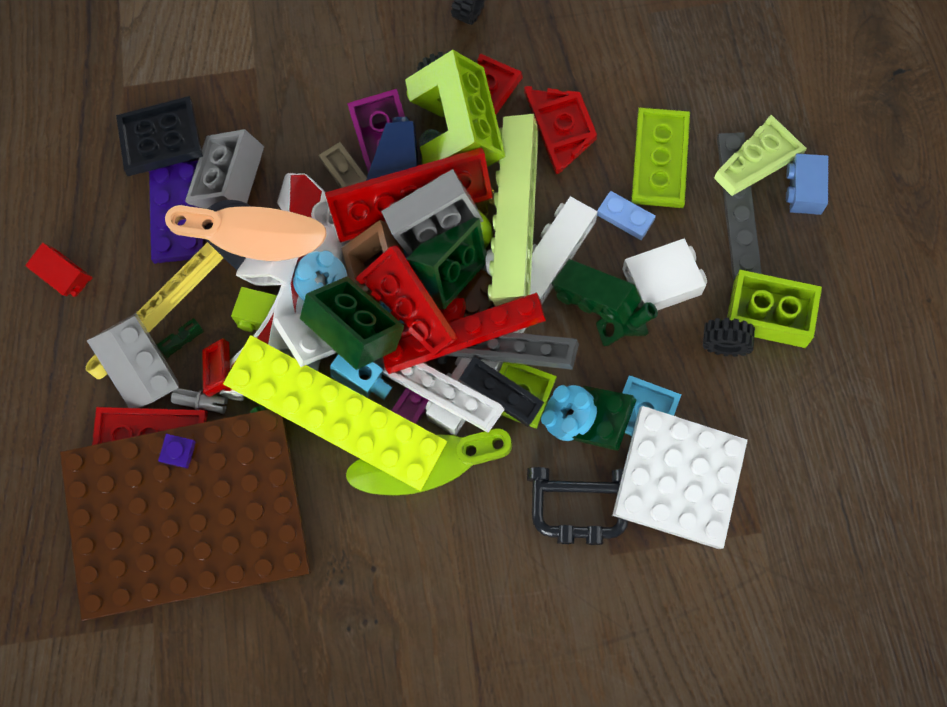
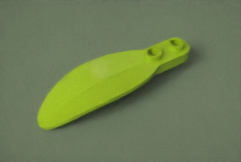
(448, 467)

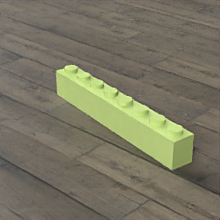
(515, 211)

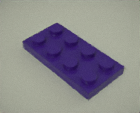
(168, 189)

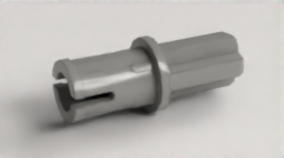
(198, 400)

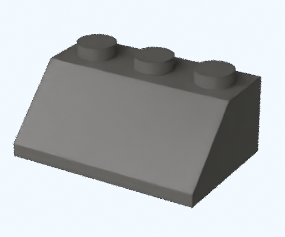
(225, 169)
(134, 362)

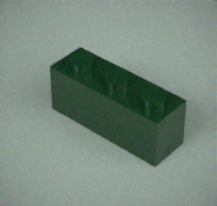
(596, 292)

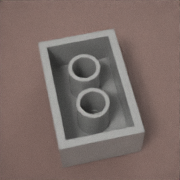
(430, 211)

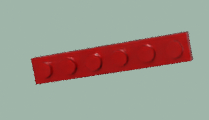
(471, 331)

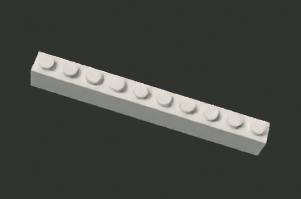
(557, 245)

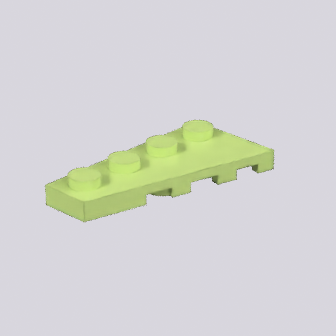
(759, 156)

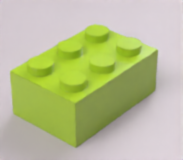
(776, 307)

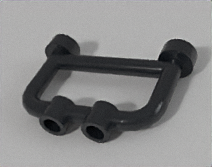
(566, 533)

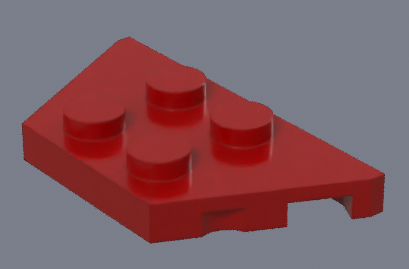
(562, 124)

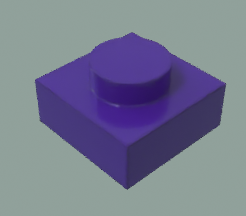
(177, 451)

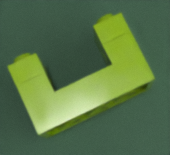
(460, 92)

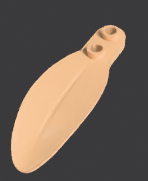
(250, 231)

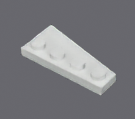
(301, 340)

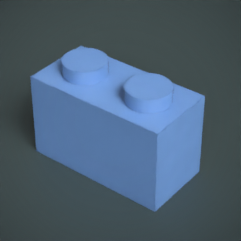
(807, 184)

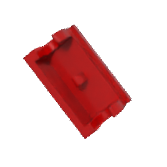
(58, 270)

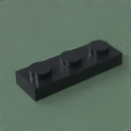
(497, 387)

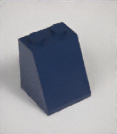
(396, 148)

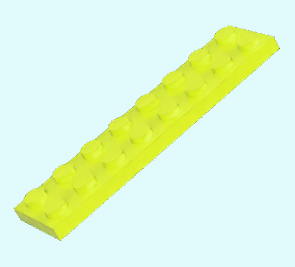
(335, 413)

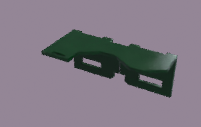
(186, 336)

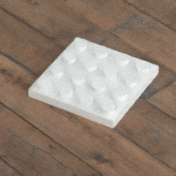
(680, 477)

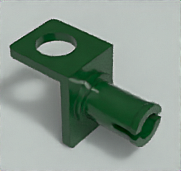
(633, 327)

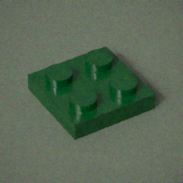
(611, 419)

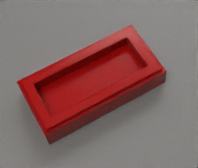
(215, 366)

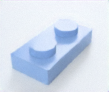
(626, 215)

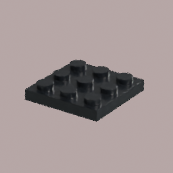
(158, 136)

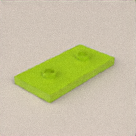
(660, 157)

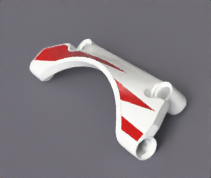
(304, 197)

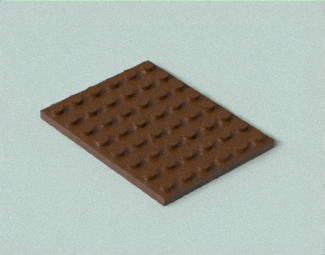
(179, 533)

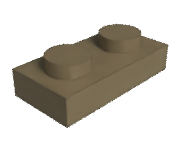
(342, 166)

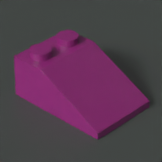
(370, 118)

